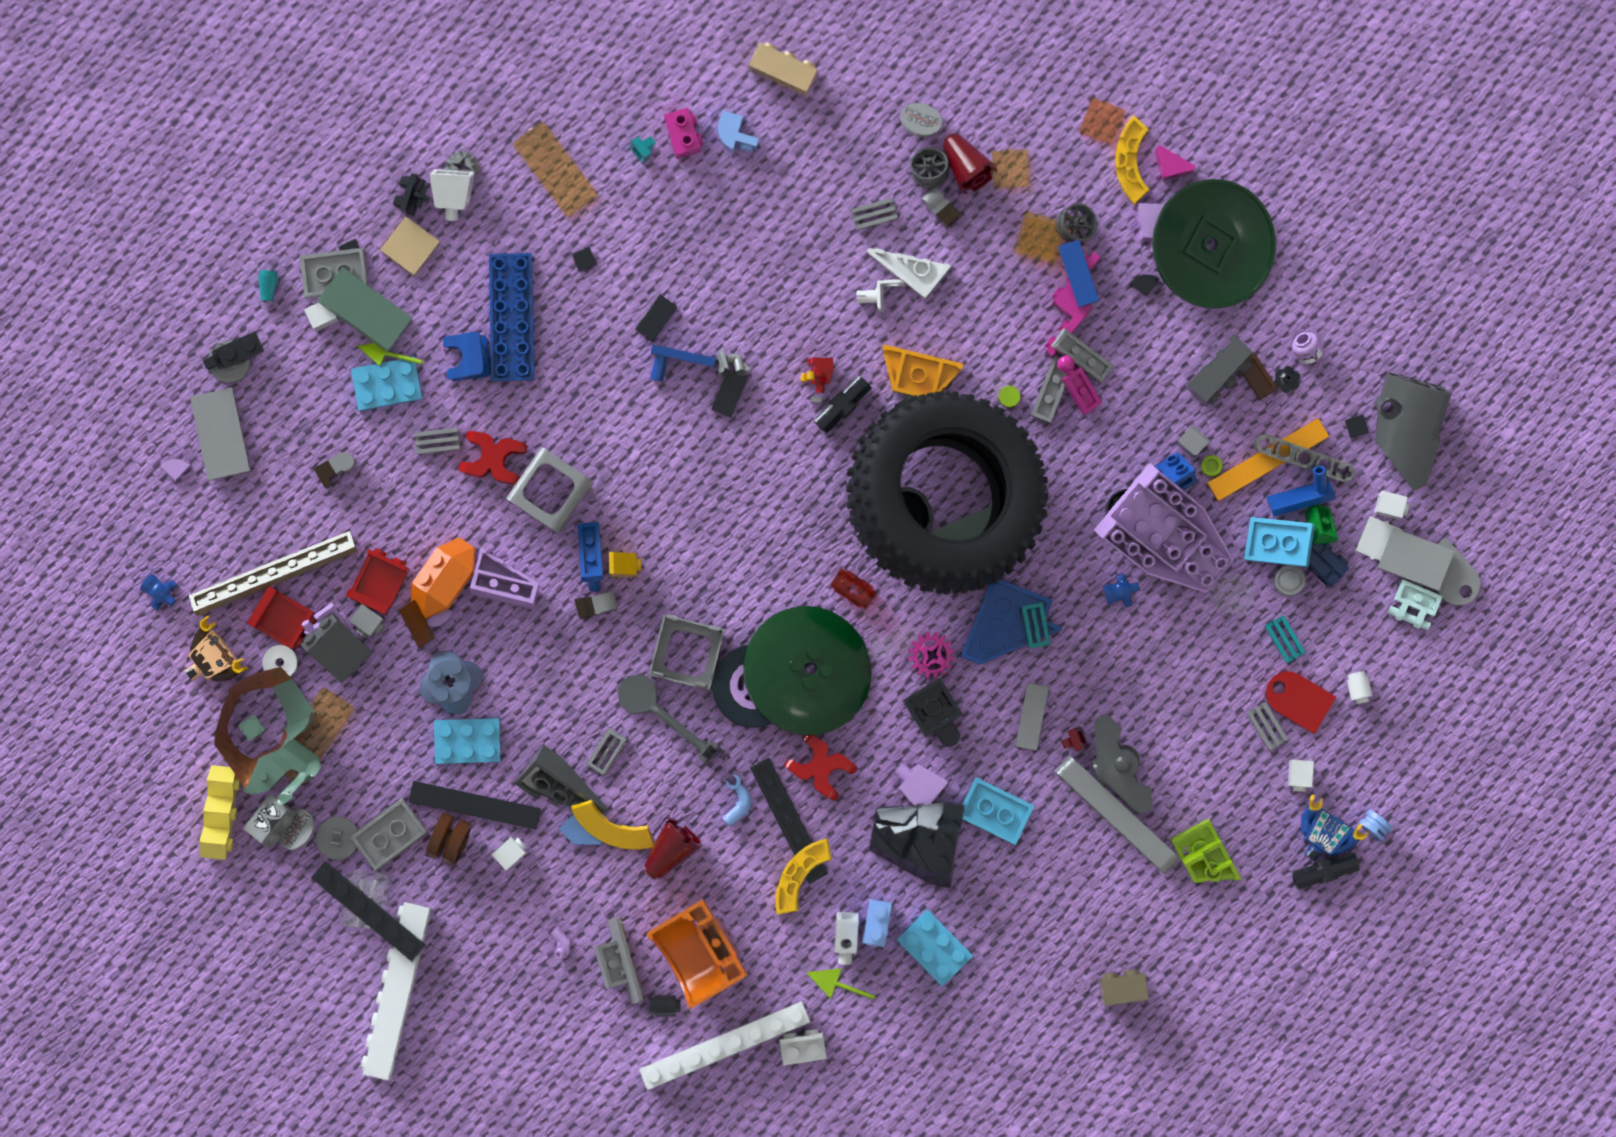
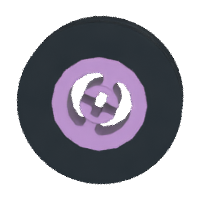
(729, 698)

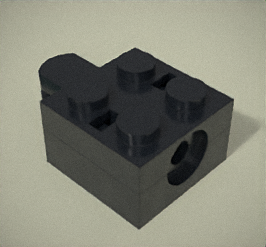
(935, 712)

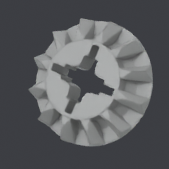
(458, 157)

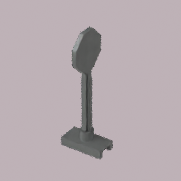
(639, 695)

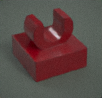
(1075, 739)

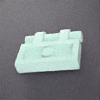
(1418, 598)

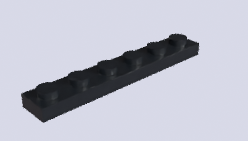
(368, 911)

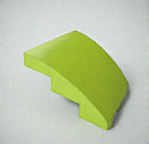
(1207, 855)

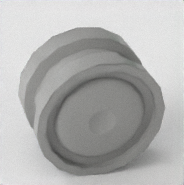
(1289, 580)

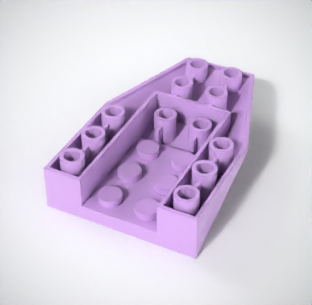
(1166, 533)

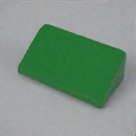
(1324, 524)

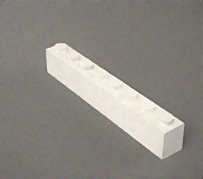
(395, 998)
(724, 1045)

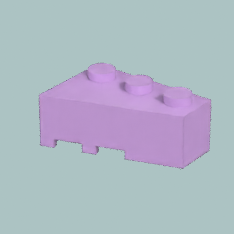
(503, 583)

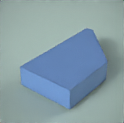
(577, 834)

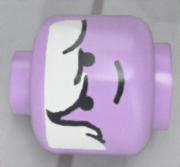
(1307, 348)

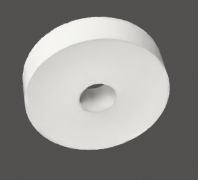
(280, 652)

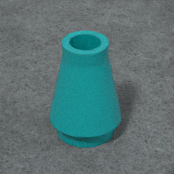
(267, 284)

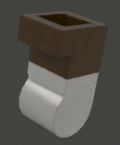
(941, 208)
(334, 467)
(596, 605)

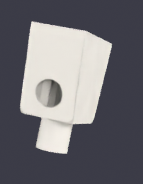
(451, 191)
(846, 929)

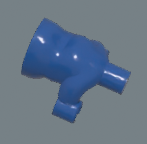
(158, 591)
(1120, 591)

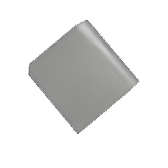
(1193, 441)

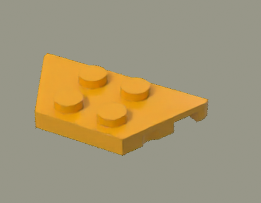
(918, 373)

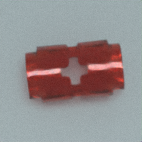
(865, 590)

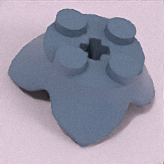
(467, 678)

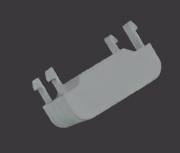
(558, 521)
(673, 623)

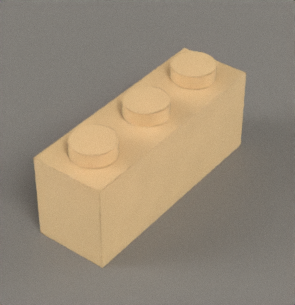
(783, 68)

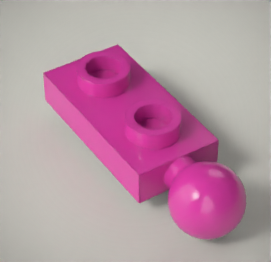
(1078, 385)

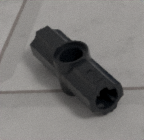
(842, 404)
(1325, 870)

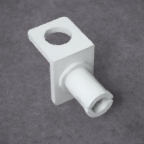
(877, 296)

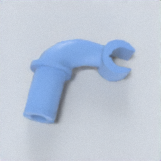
(743, 804)

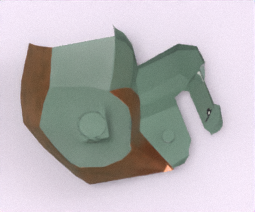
(268, 767)

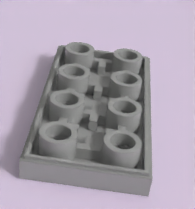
(220, 434)

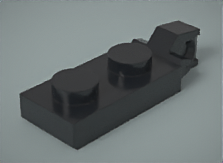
(235, 352)

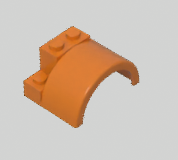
(699, 952)

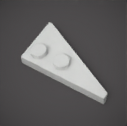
(917, 273)

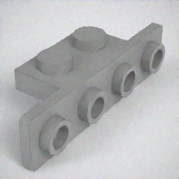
(617, 964)

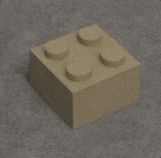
(1123, 988)

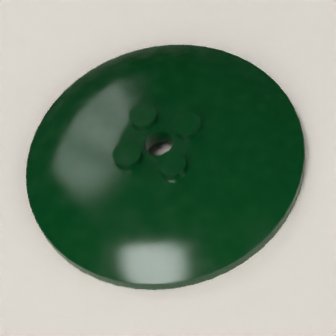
(1241, 236)
(778, 677)

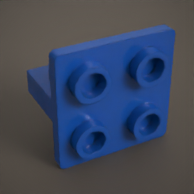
(1178, 470)

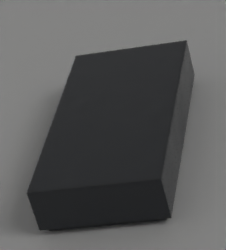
(656, 318)
(729, 394)

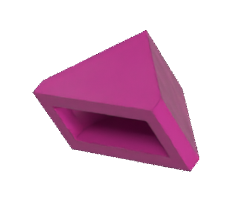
(1172, 165)

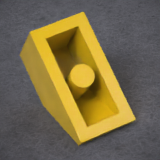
(624, 564)

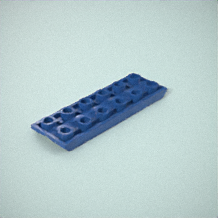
(511, 317)

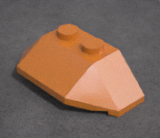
(443, 577)

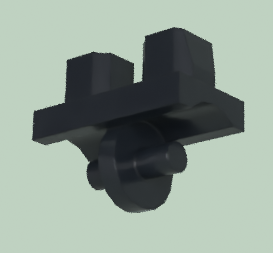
(413, 195)

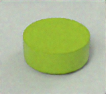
(1009, 396)
(1211, 466)

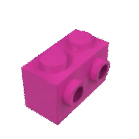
(682, 133)

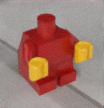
(820, 372)

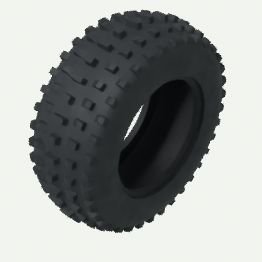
(997, 449)

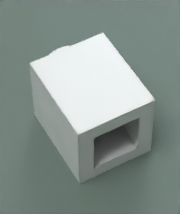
(320, 316)
(1391, 505)
(1300, 775)
(510, 853)

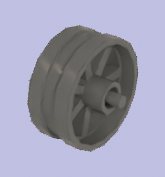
(930, 168)
(1076, 223)

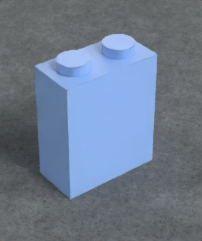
(877, 923)

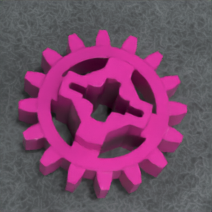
(919, 647)

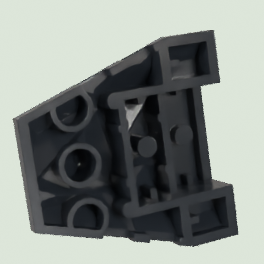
(919, 839)

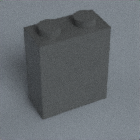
(336, 648)

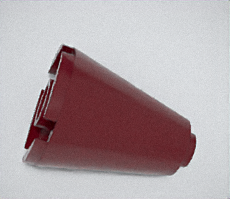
(967, 163)
(671, 849)

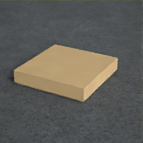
(410, 246)

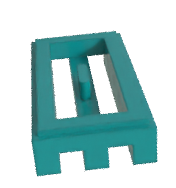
(1027, 627)
(1293, 654)

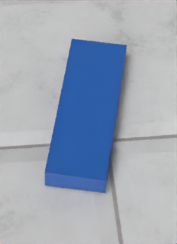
(1078, 273)

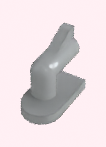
(736, 359)

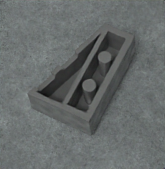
(1221, 372)

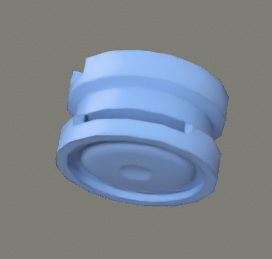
(1376, 825)

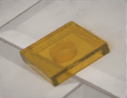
(1038, 238)

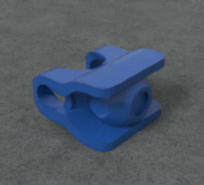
(475, 356)

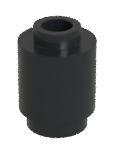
(664, 1005)

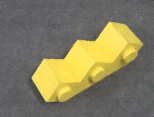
(219, 813)

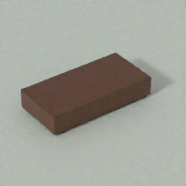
(1259, 379)
(416, 624)

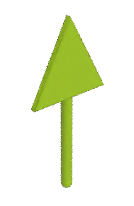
(377, 354)
(828, 980)

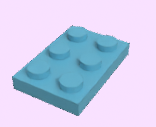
(386, 385)
(1279, 542)
(467, 741)
(996, 811)
(934, 948)

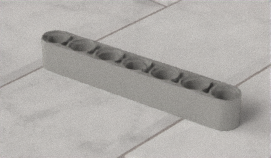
(1117, 814)

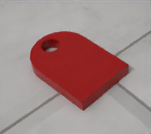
(1300, 701)

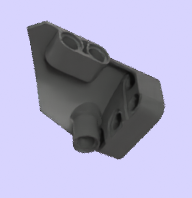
(1411, 425)

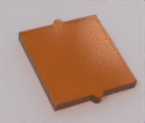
(1101, 121)

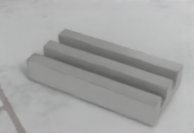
(871, 206)
(435, 441)
(616, 736)
(1276, 742)

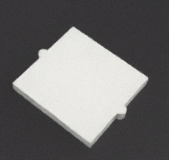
(1375, 538)

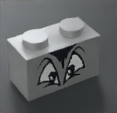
(270, 821)

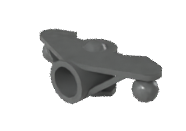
(1118, 764)

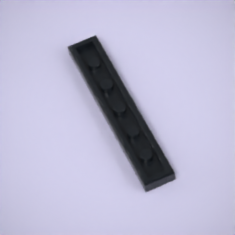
(474, 805)
(784, 812)

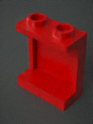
(378, 581)
(281, 618)

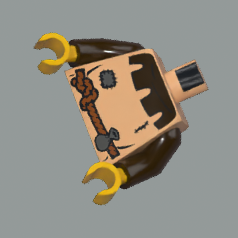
(212, 656)

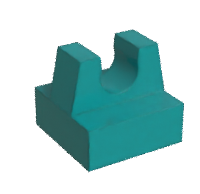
(642, 148)

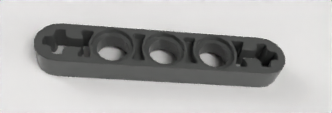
(1293, 457)

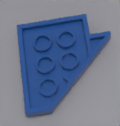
(1000, 622)

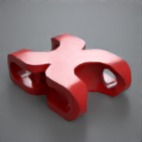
(493, 457)
(821, 766)

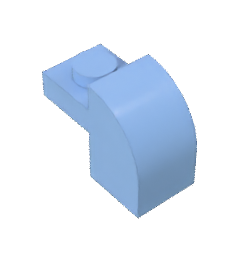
(730, 135)

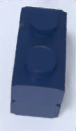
(1326, 564)

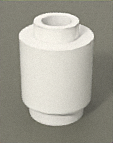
(1359, 687)

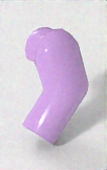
(563, 943)

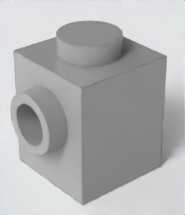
(367, 622)

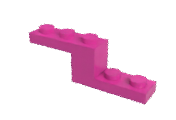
(1066, 303)

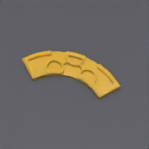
(1127, 160)
(618, 836)
(795, 873)

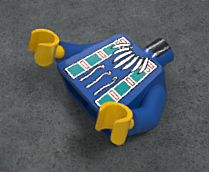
(1327, 832)

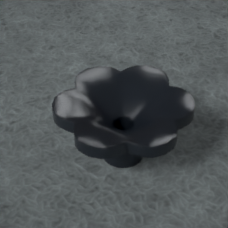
(1282, 382)

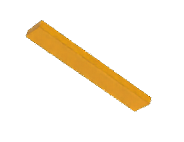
(1262, 464)

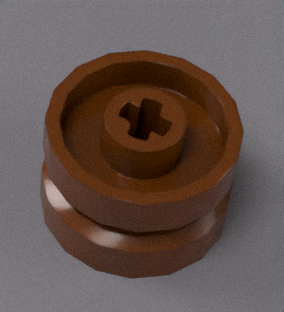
(446, 838)

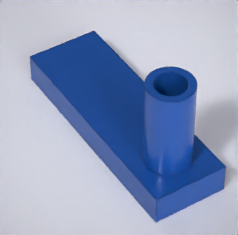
(662, 354)
(1304, 496)
(590, 555)

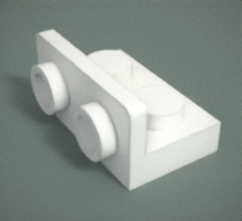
(802, 1048)

